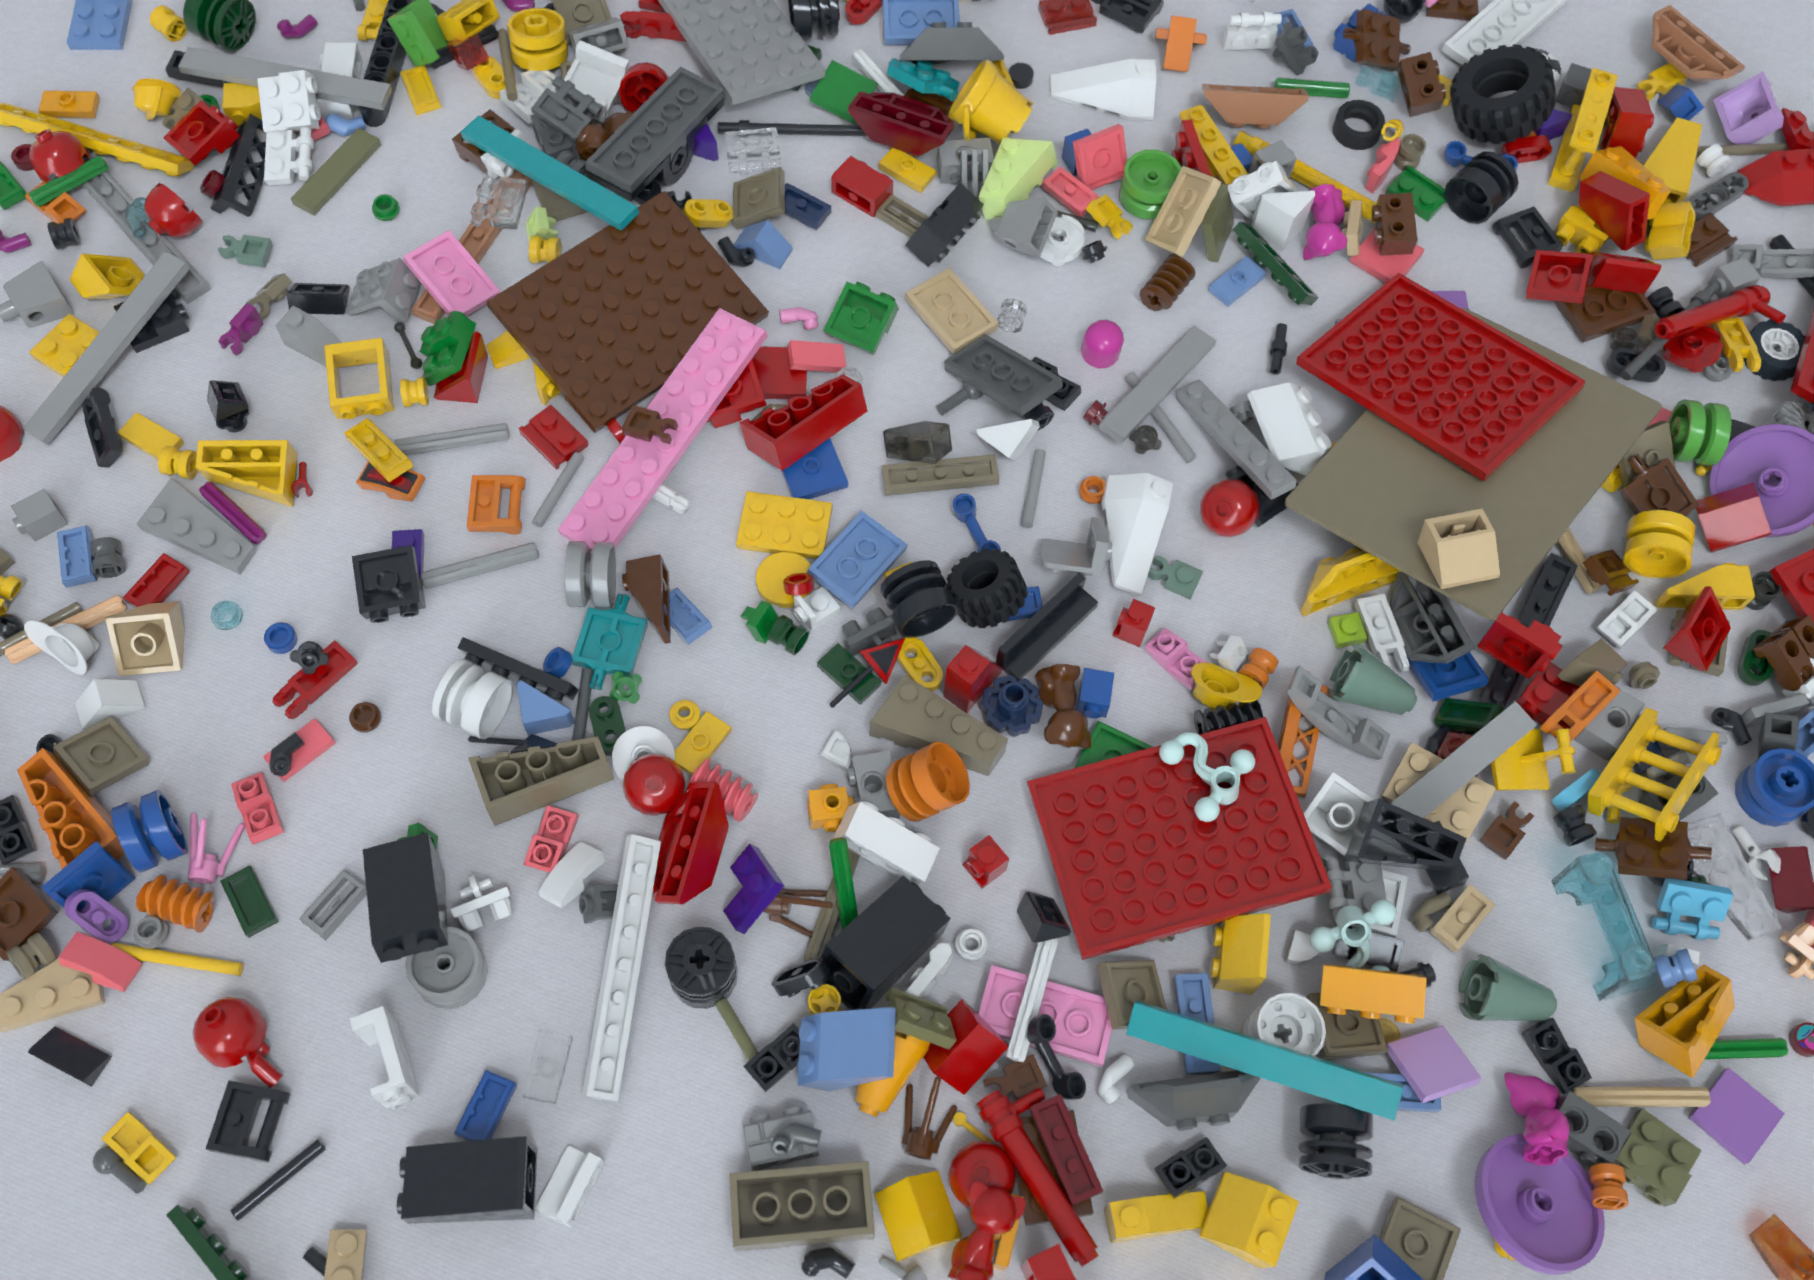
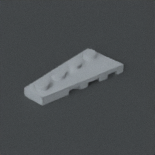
(194, 527)

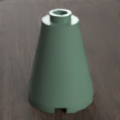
(1370, 683)
(1502, 993)

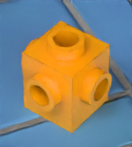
(827, 806)

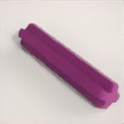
(232, 513)

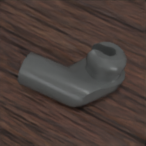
(793, 1135)

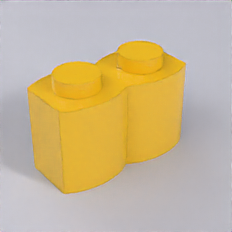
(1671, 231)

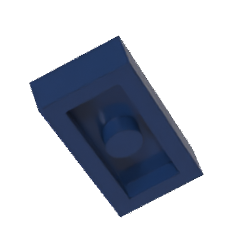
(805, 207)

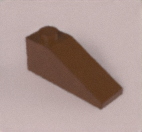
(649, 586)

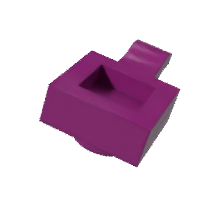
(243, 328)

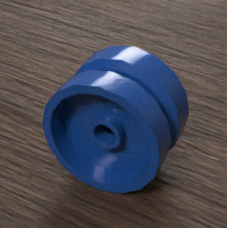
(1776, 787)
(149, 831)

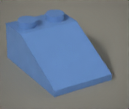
(846, 1048)

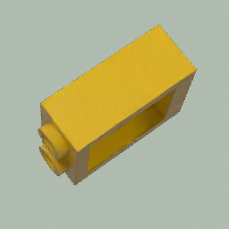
(354, 354)

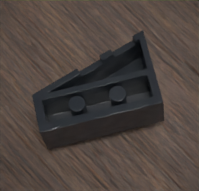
(945, 226)
(1402, 839)

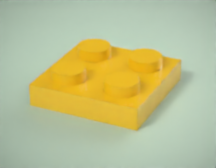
(64, 345)

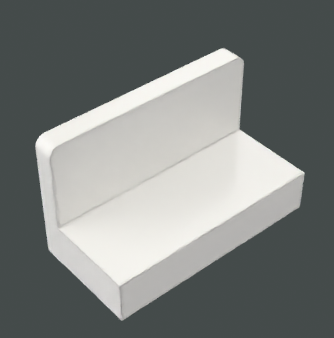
(570, 1186)

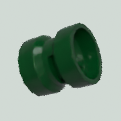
(788, 635)

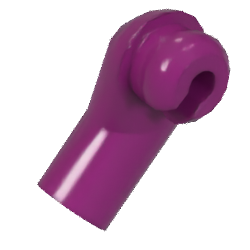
(519, 5)

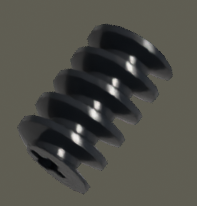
(1226, 716)

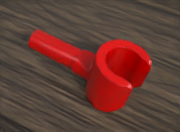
(301, 482)

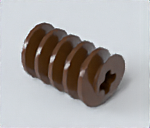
(1167, 283)

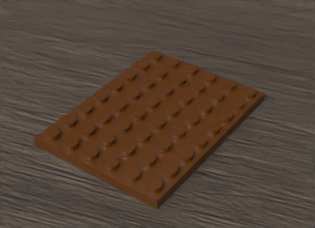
(623, 309)

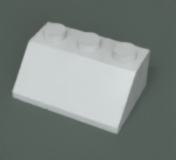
(1290, 426)

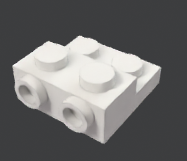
(289, 101)
(1247, 189)

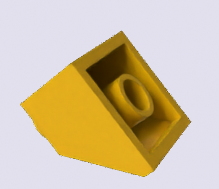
(1241, 953)
(1249, 1220)

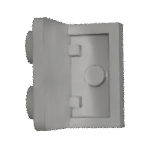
(387, 286)
(1079, 557)

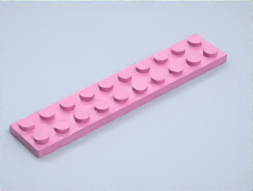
(688, 397)

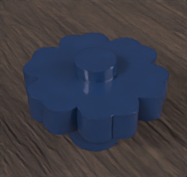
(1012, 705)

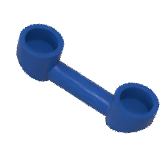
(1456, 155)
(965, 511)

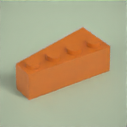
(66, 810)

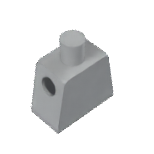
(1025, 225)
(34, 298)

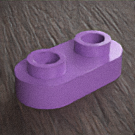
(94, 915)

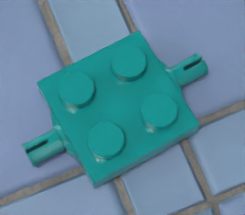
(924, 78)
(609, 641)

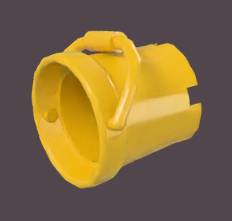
(989, 105)

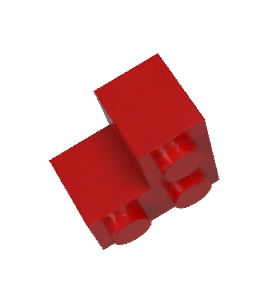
(1627, 120)

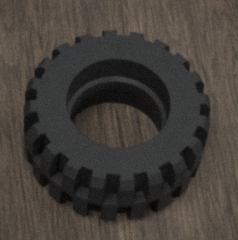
(1496, 72)

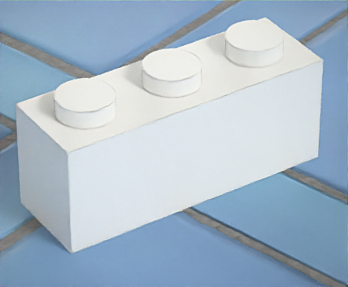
(344, 60)
(887, 842)

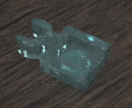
(1382, 84)

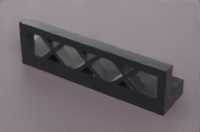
(236, 164)
(1046, 629)

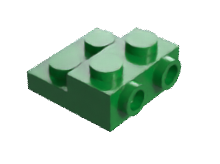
(861, 317)
(446, 346)

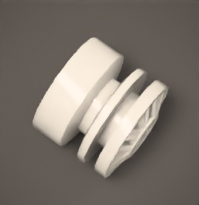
(472, 699)
(1290, 1017)

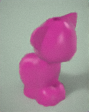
(1328, 212)
(1545, 1125)

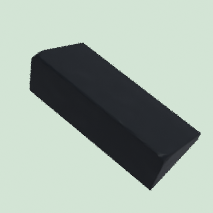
(319, 298)
(225, 399)
(1042, 917)
(70, 1055)

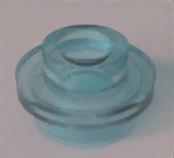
(222, 609)

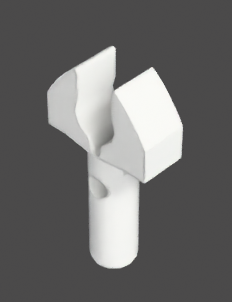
(1680, 757)
(1756, 854)

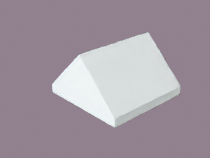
(1282, 216)
(1336, 812)

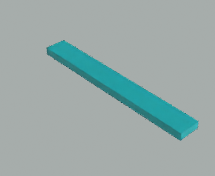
(550, 173)
(1265, 1060)

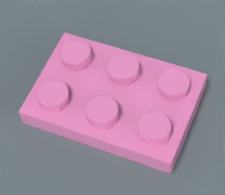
(451, 275)

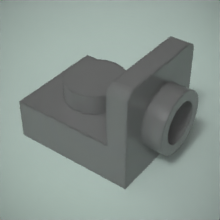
(598, 902)

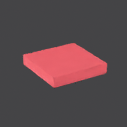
(1101, 157)
(1384, 266)

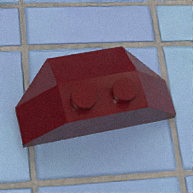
(900, 122)

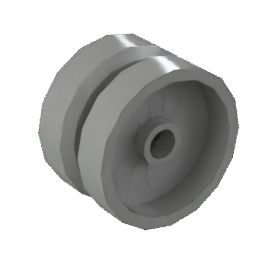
(590, 574)
(456, 984)

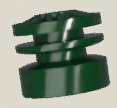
(221, 21)

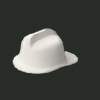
(64, 642)

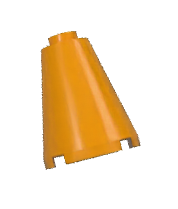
(881, 1094)

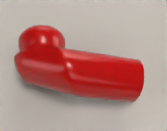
(262, 1067)

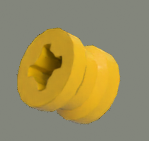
(414, 392)

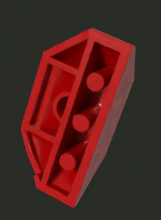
(1782, 177)
(690, 844)

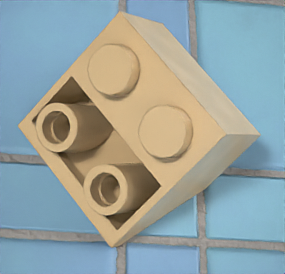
(1460, 548)

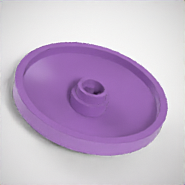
(1782, 468)
(1538, 1211)

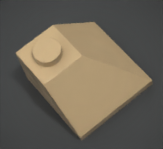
(147, 639)

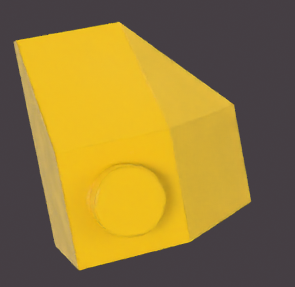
(105, 276)

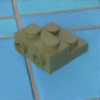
(1656, 1159)

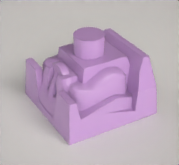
(1749, 111)

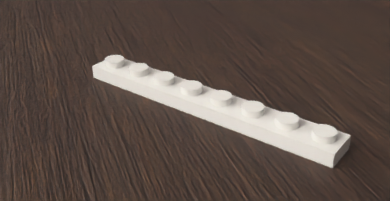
(621, 969)

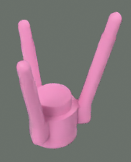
(203, 866)

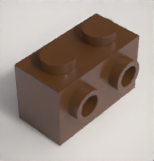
(1421, 84)
(1395, 224)

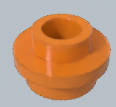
(1092, 483)

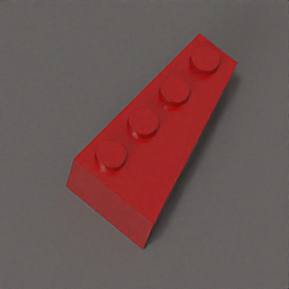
(805, 422)

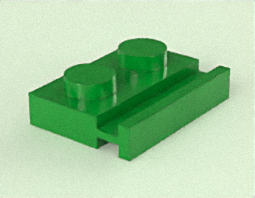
(1427, 194)

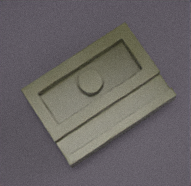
(921, 1018)

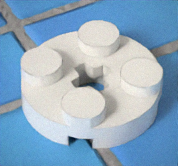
(1073, 241)

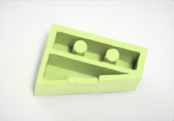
(1015, 172)

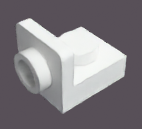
(815, 608)

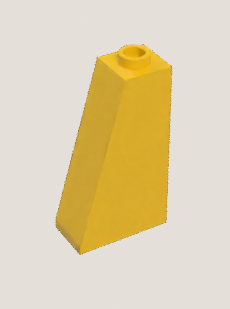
(1675, 158)

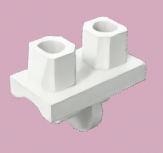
(468, 912)

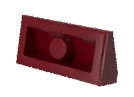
(1794, 884)

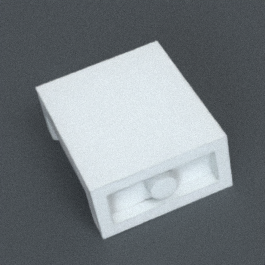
(596, 74)
(382, 1028)

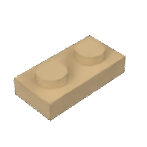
(1353, 227)
(1462, 918)
(345, 1254)

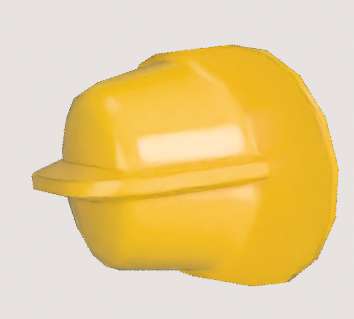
(155, 97)
(1221, 686)

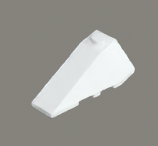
(1117, 86)

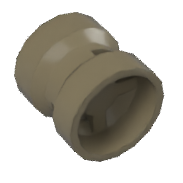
(1410, 151)
(30, 955)

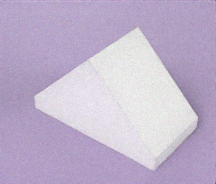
(1010, 437)
(107, 699)

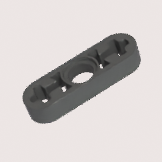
(1720, 188)

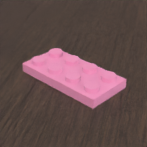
(1079, 1016)

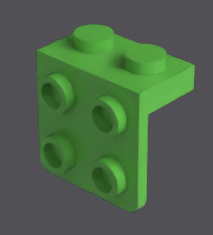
(418, 31)

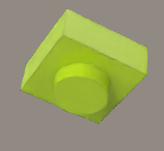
(1347, 630)

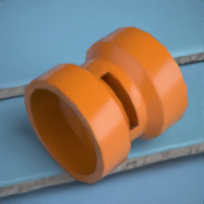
(1259, 666)
(1608, 1186)

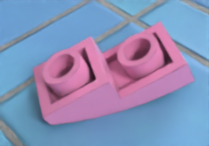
(1173, 655)

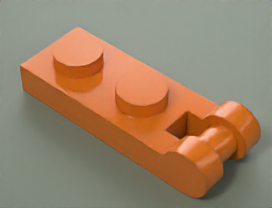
(1582, 706)

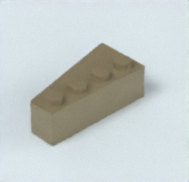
(919, 717)
(538, 777)

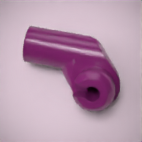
(297, 30)
(14, 243)

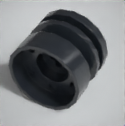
(810, 13)
(1481, 187)
(919, 599)
(706, 985)
(1335, 1146)

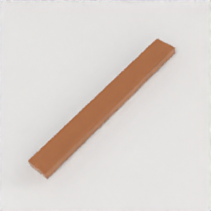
(476, 242)

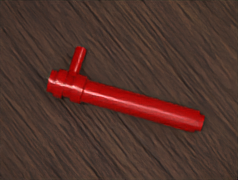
(1739, 304)
(1009, 1131)

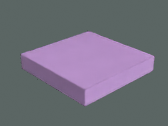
(1433, 1064)

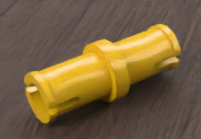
(1395, 123)

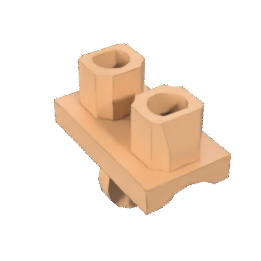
(1800, 941)

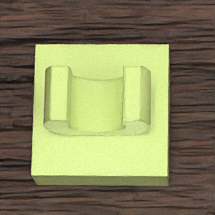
(540, 225)

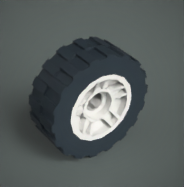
(1779, 349)

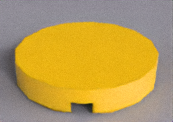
(773, 572)

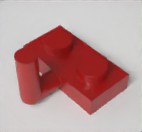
(1796, 130)

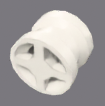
(1714, 160)

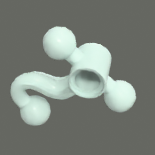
(1241, 762)
(1324, 938)

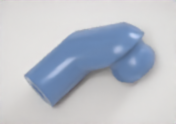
(343, 126)

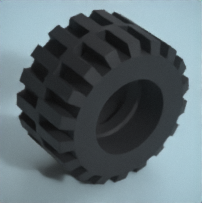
(987, 588)

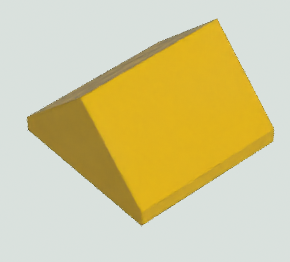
(917, 1215)

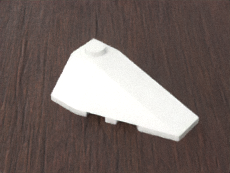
(1135, 518)

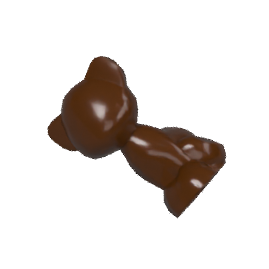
(595, 135)
(1057, 691)

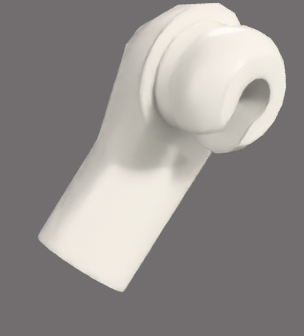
(1111, 1076)

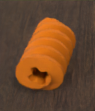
(176, 903)

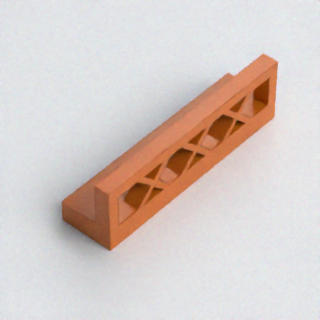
(1288, 739)

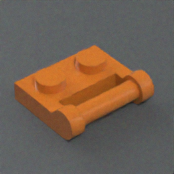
(486, 503)

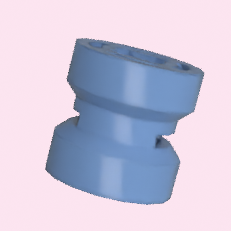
(1676, 968)

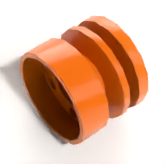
(927, 782)

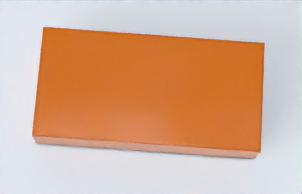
(1179, 43)

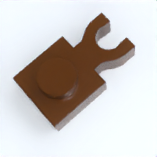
(646, 423)
(1505, 833)
(1019, 1078)

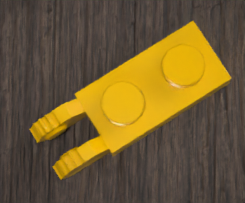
(1738, 344)

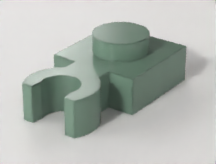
(249, 251)
(1179, 578)

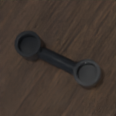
(1040, 1032)

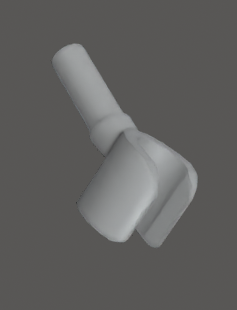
(914, 1274)

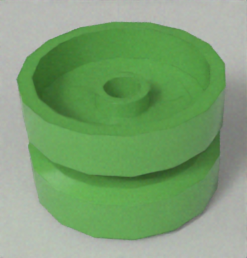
(1147, 182)
(1700, 431)

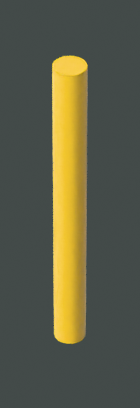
(182, 960)

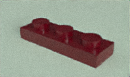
(1065, 1150)

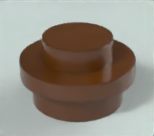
(365, 717)

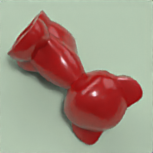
(993, 1213)

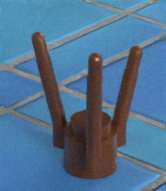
(786, 897)
(921, 1141)

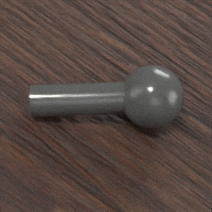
(967, 392)
(108, 1161)

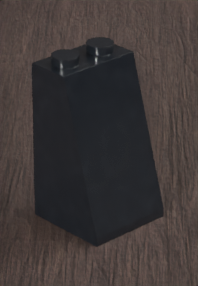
(405, 897)
(882, 944)
(469, 1181)

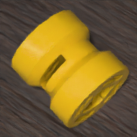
(168, 23)
(544, 249)
(173, 461)
(826, 998)

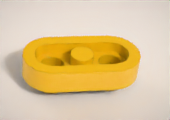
(488, 75)
(708, 213)
(922, 665)

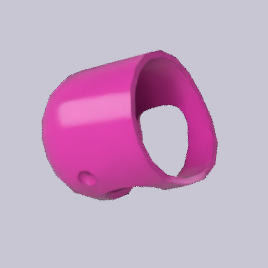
(1102, 344)

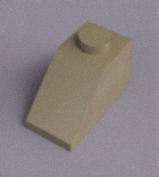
(1598, 658)

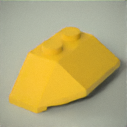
(1346, 578)

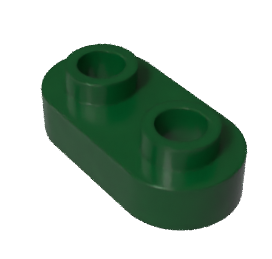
(1750, 661)
(606, 723)

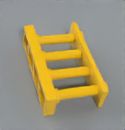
(1583, 130)
(1633, 751)

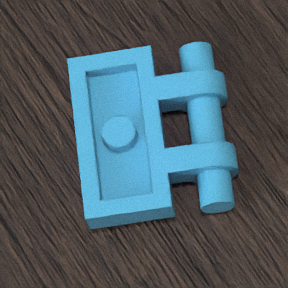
(1691, 899)

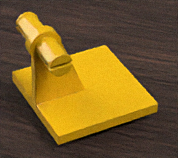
(1524, 763)

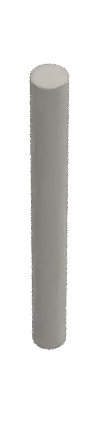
(1166, 425)

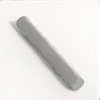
(1033, 488)
(558, 489)

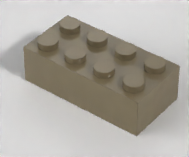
(801, 1206)

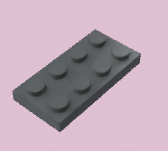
(1003, 374)

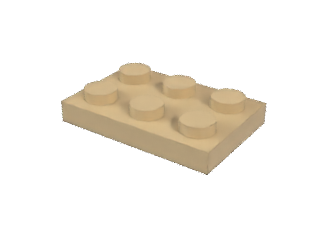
(1183, 211)
(951, 310)
(1458, 812)

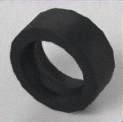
(1362, 110)

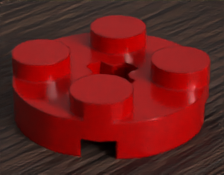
(1679, 349)

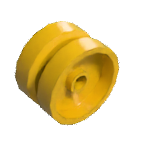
(537, 39)
(1659, 544)

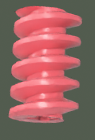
(735, 799)

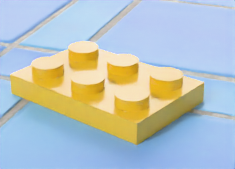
(784, 524)

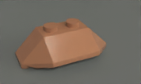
(1691, 48)
(1254, 104)

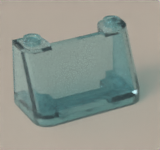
(1597, 881)

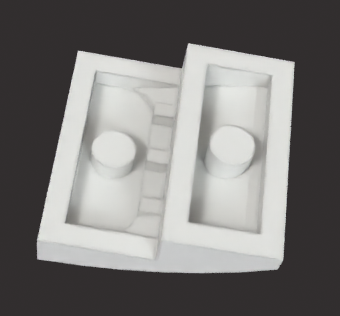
(528, 91)

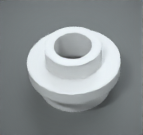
(975, 935)

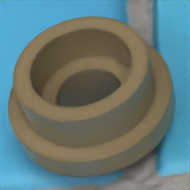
(1643, 675)

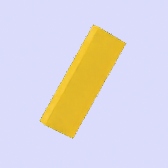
(378, 449)

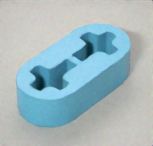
(1576, 790)

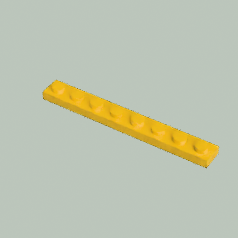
(100, 142)

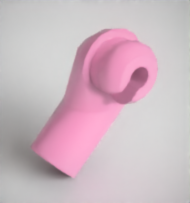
(799, 314)

